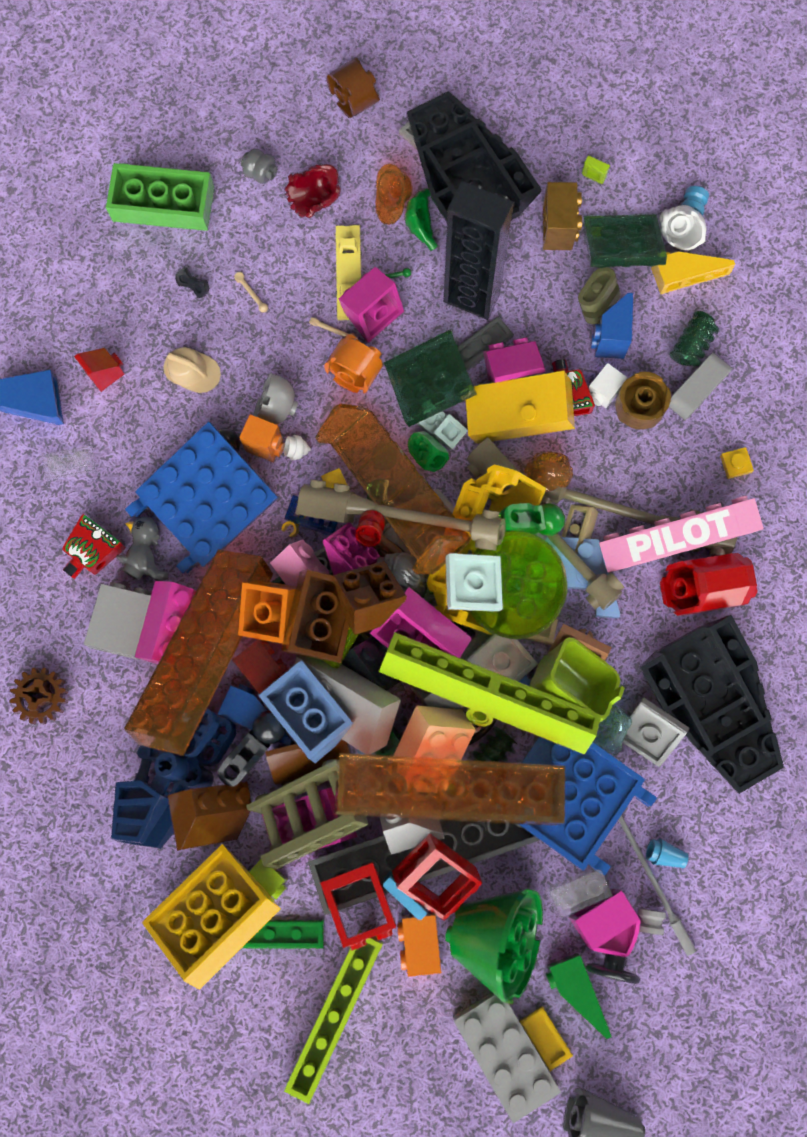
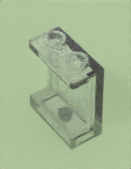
(577, 892)

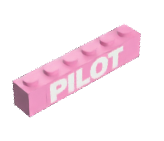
(681, 535)

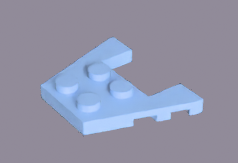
(592, 555)

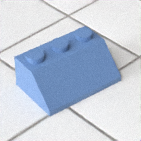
(307, 711)

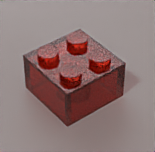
(258, 664)

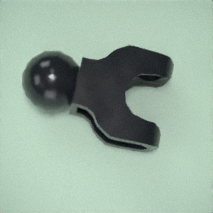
(264, 732)

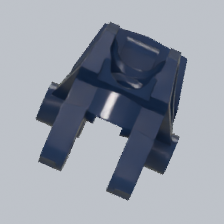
(143, 808)

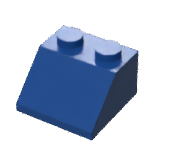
(614, 330)

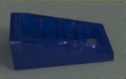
(319, 527)

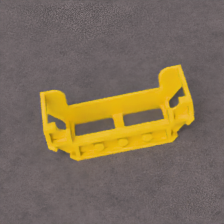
(469, 504)

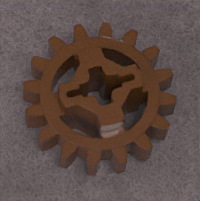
(36, 706)

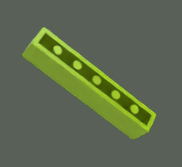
(332, 1020)

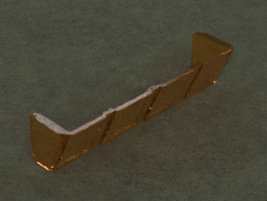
(393, 482)

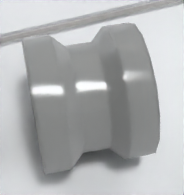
(651, 921)

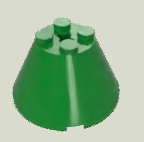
(498, 940)

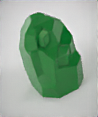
(427, 451)

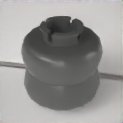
(259, 166)

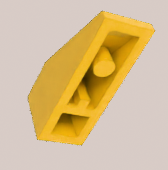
(689, 269)

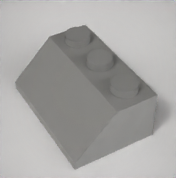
(408, 832)

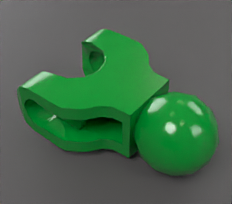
(525, 517)

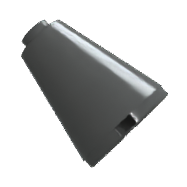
(596, 1117)

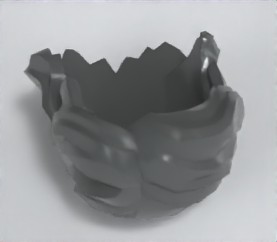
(401, 567)

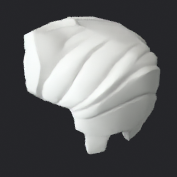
(683, 227)

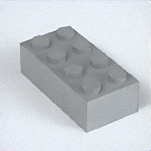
(506, 1056)

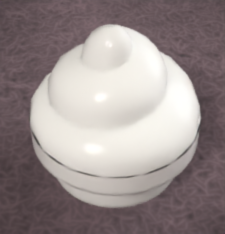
(295, 447)

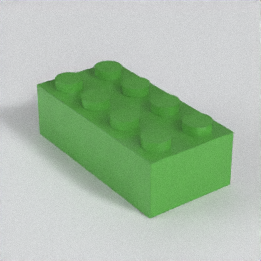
(160, 196)

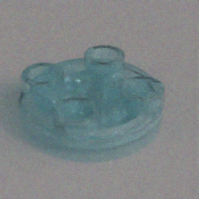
(613, 730)

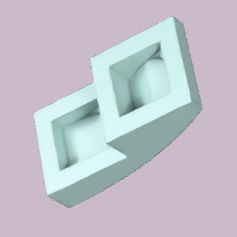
(444, 429)

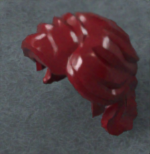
(313, 189)

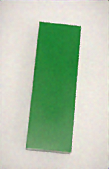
(288, 935)

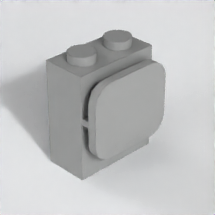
(117, 620)

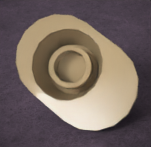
(192, 370)

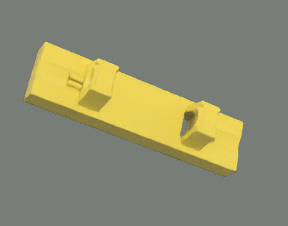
(347, 264)

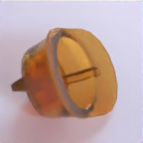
(392, 192)

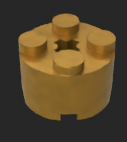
(655, 396)

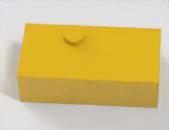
(521, 407)

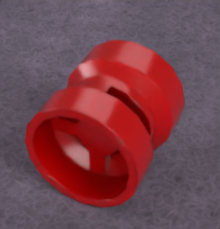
(370, 528)

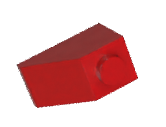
(100, 367)

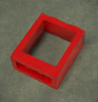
(420, 861)
(359, 940)

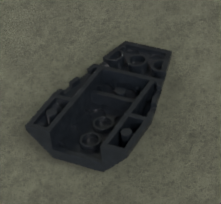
(461, 148)
(715, 690)

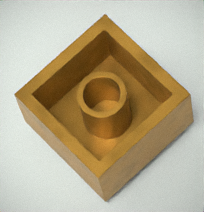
(561, 215)

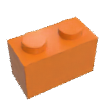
(262, 438)

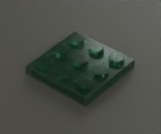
(624, 240)
(430, 378)

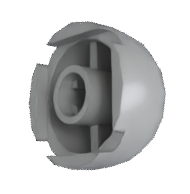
(276, 400)

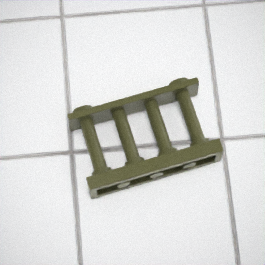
(303, 842)

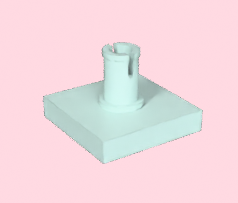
(473, 582)

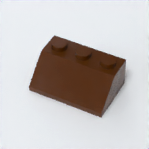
(316, 619)
(292, 763)
(209, 814)

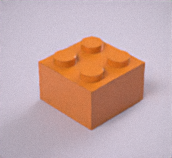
(265, 610)
(421, 945)

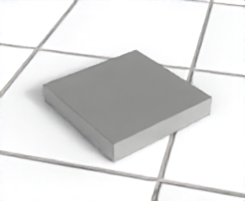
(654, 732)

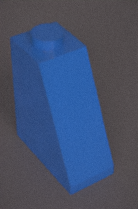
(32, 397)

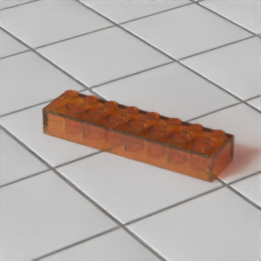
(195, 656)
(449, 789)

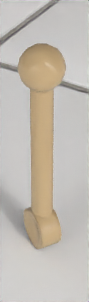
(239, 277)
(315, 322)

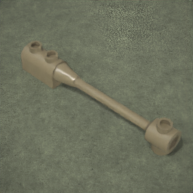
(558, 494)
(342, 505)
(602, 588)

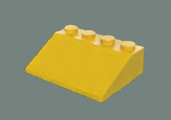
(210, 917)

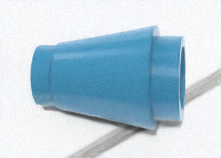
(665, 854)

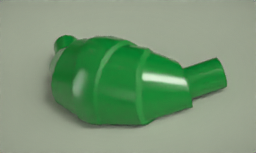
(418, 218)

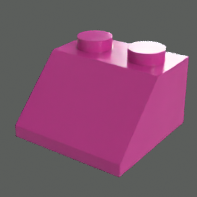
(372, 303)
(513, 360)

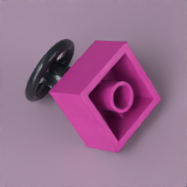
(612, 929)

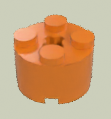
(354, 364)

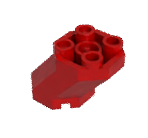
(709, 584)

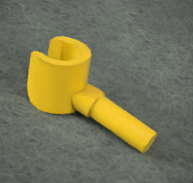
(296, 528)

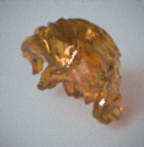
(550, 470)

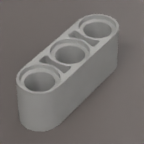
(699, 386)

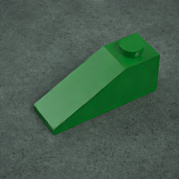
(574, 985)

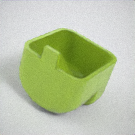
(578, 677)

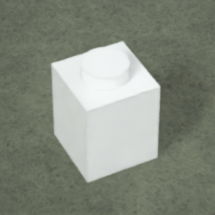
(606, 385)

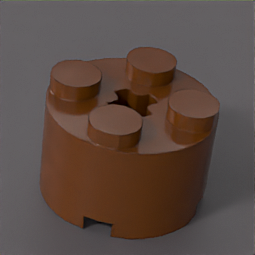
(353, 87)

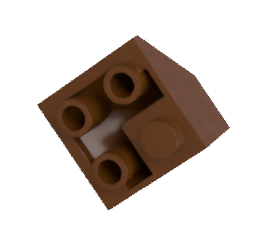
(368, 596)

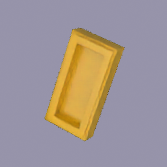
(545, 1038)

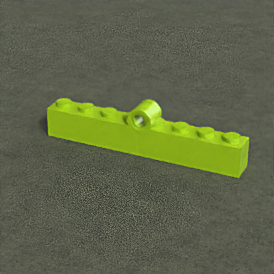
(490, 694)

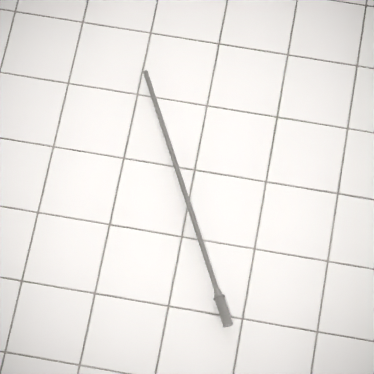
(675, 922)

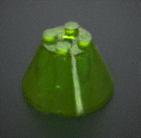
(531, 587)

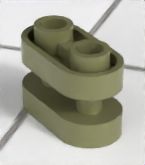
(599, 294)

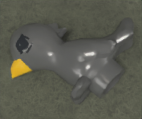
(139, 557)

